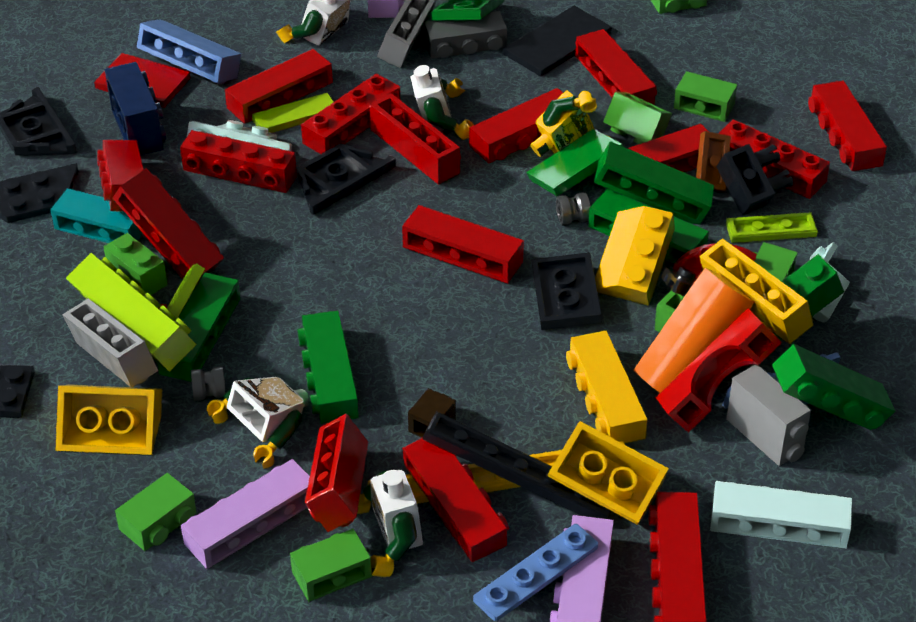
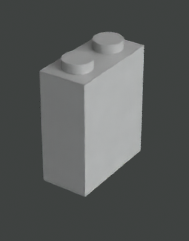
(768, 415)

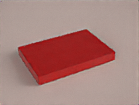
(163, 78)

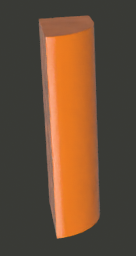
(697, 321)

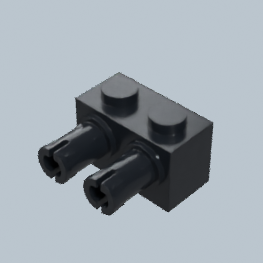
(746, 179)

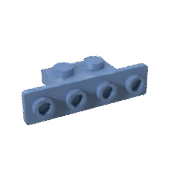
(535, 572)

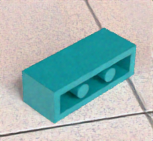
(91, 217)

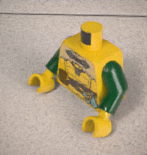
(564, 122)

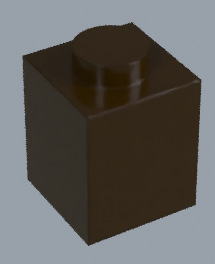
(425, 409)

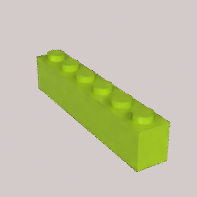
(134, 309)

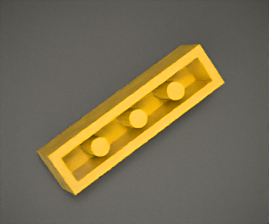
(775, 302)
(606, 387)

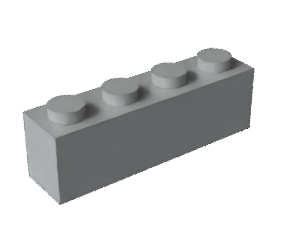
(405, 31)
(110, 343)

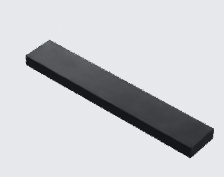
(508, 464)

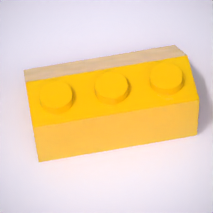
(635, 254)
(107, 419)
(608, 472)

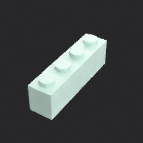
(781, 514)

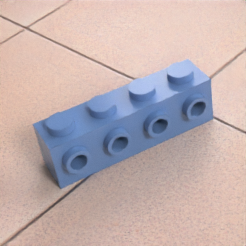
(189, 51)

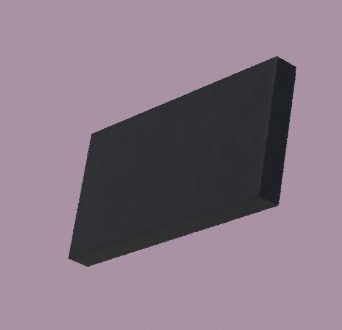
(553, 41)

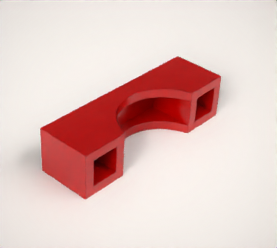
(691, 392)

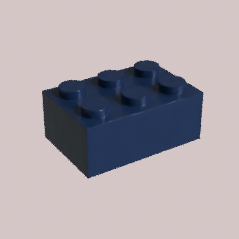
(135, 107)

